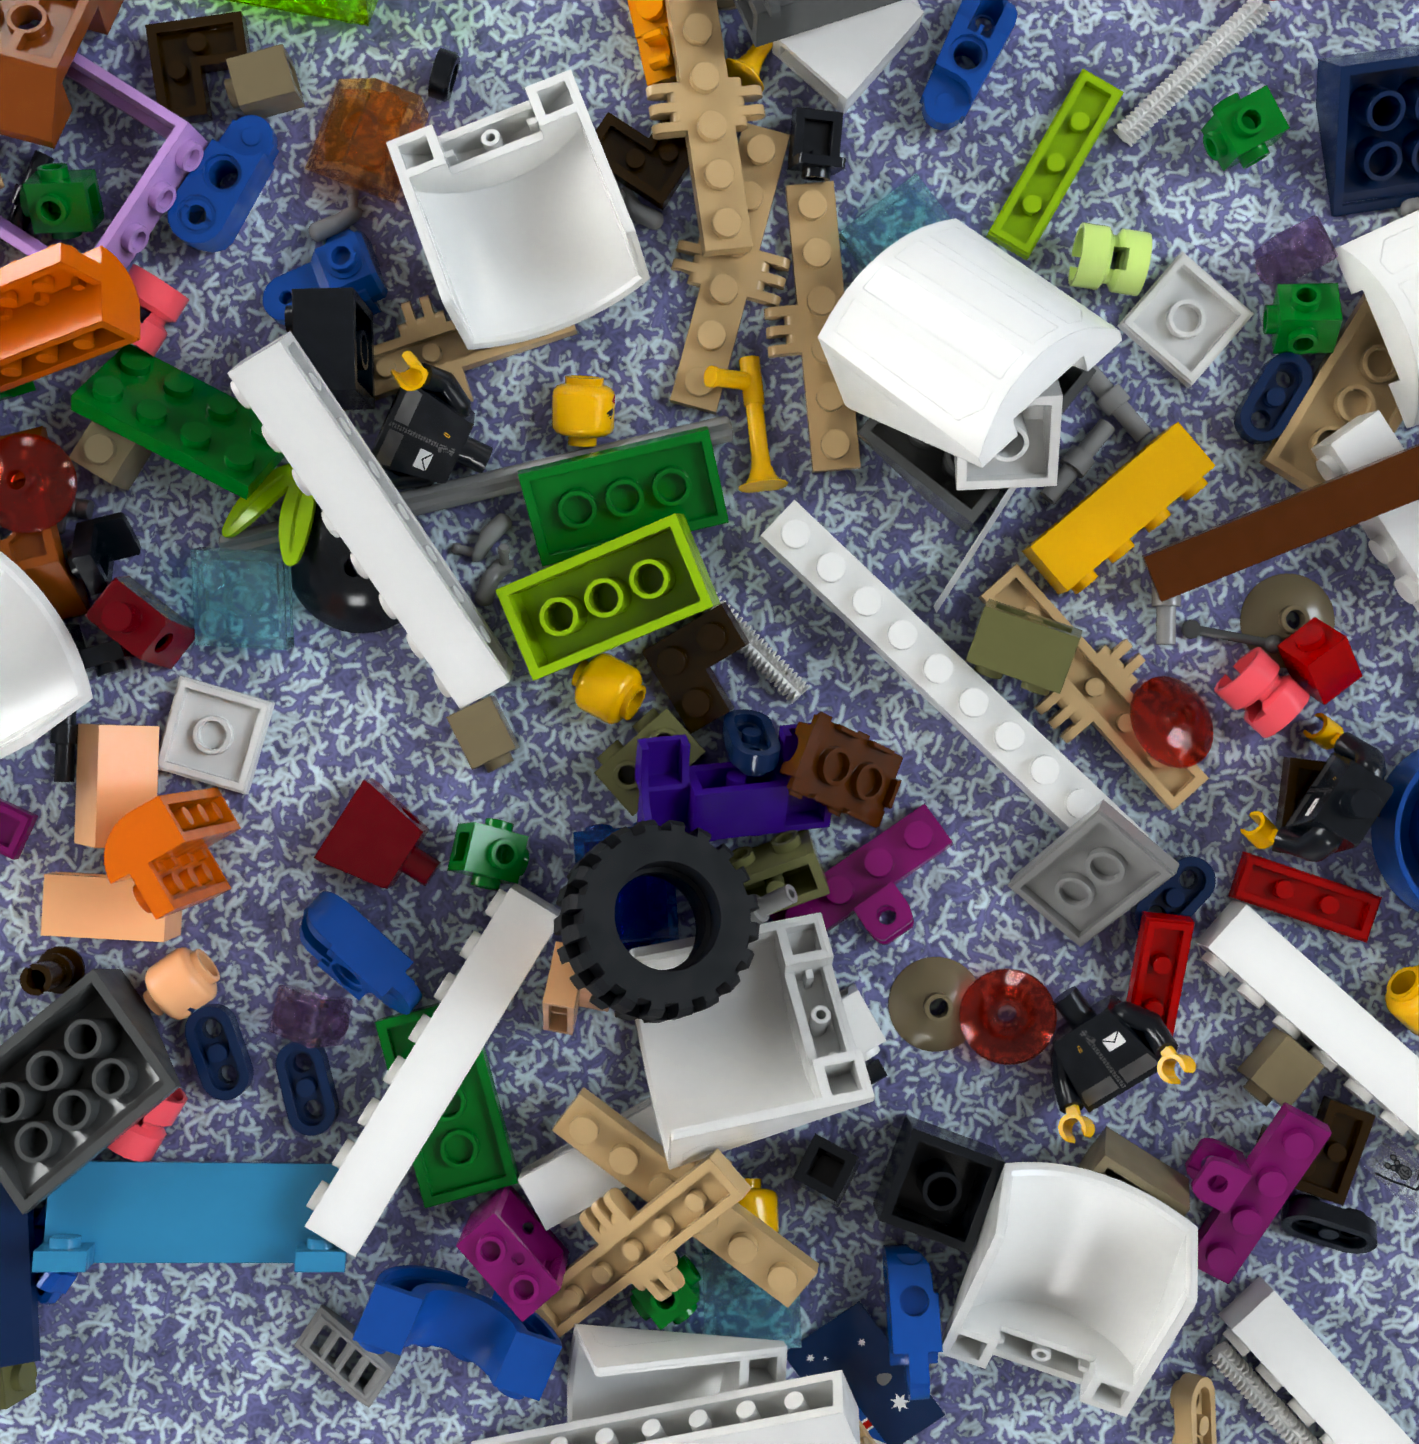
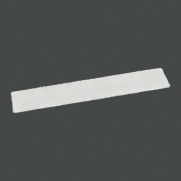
(973, 549)

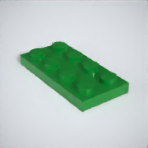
(178, 419)
(622, 489)
(470, 1143)

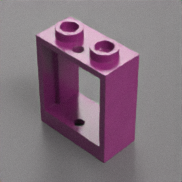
(516, 1263)

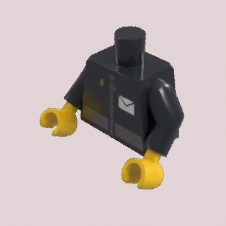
(427, 428)
(1336, 805)
(1105, 1053)

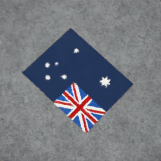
(861, 1351)

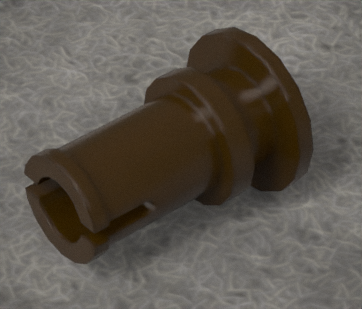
(54, 972)

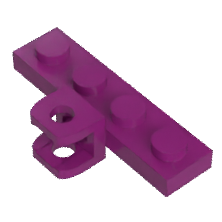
(868, 877)
(1250, 1190)

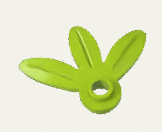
(295, 514)

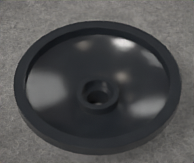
(331, 590)

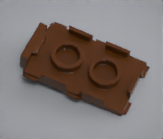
(843, 770)

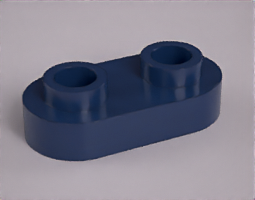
(1271, 400)
(751, 742)
(1173, 897)
(214, 1052)
(303, 1085)

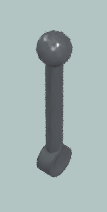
(1192, 629)

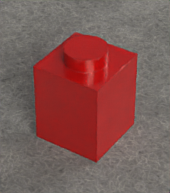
(1320, 660)

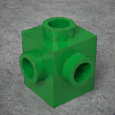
(1243, 129)
(62, 201)
(1304, 318)
(489, 853)
(677, 1306)

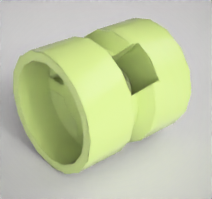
(1096, 247)

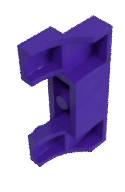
(718, 794)

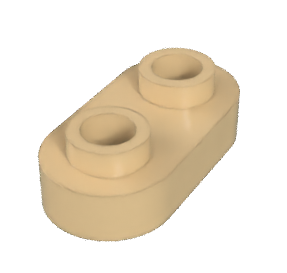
(1194, 1410)

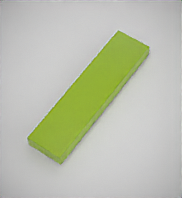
(1054, 164)

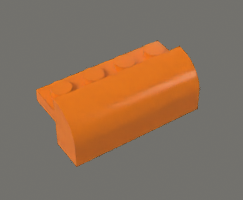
(63, 311)
(168, 852)

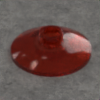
(48, 485)
(1171, 722)
(1011, 1040)

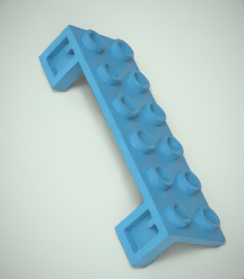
(186, 1215)

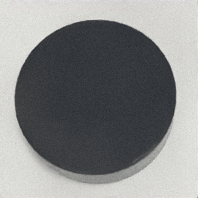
(443, 74)

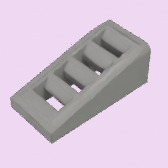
(348, 1379)

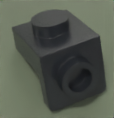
(815, 143)
(97, 546)
(104, 658)

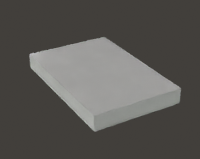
(1093, 873)

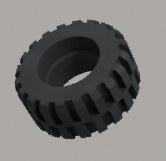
(719, 910)

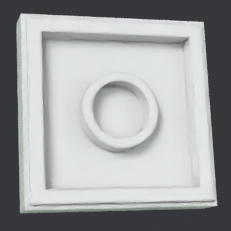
(1185, 319)
(214, 735)

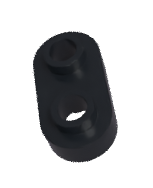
(1328, 1225)

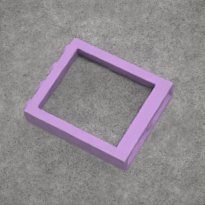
(157, 186)

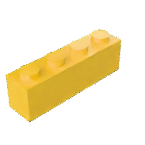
(1120, 508)

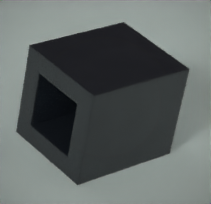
(826, 1170)

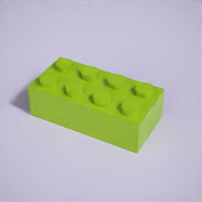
(608, 596)

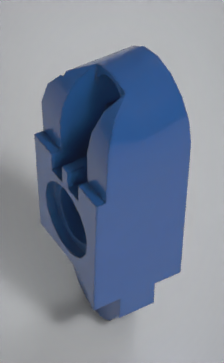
(954, 89)
(244, 149)
(357, 953)
(911, 1316)

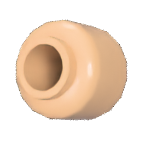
(181, 983)

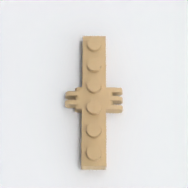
(707, 112)
(731, 278)
(817, 291)
(440, 345)
(1098, 694)
(643, 1168)
(640, 1243)

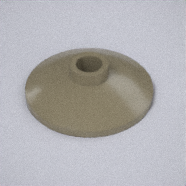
(1271, 601)
(911, 998)

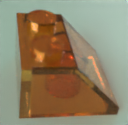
(355, 134)

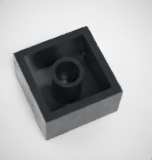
(338, 339)
(938, 1184)

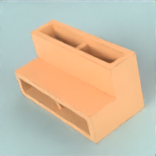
(112, 777)
(93, 908)
(562, 997)

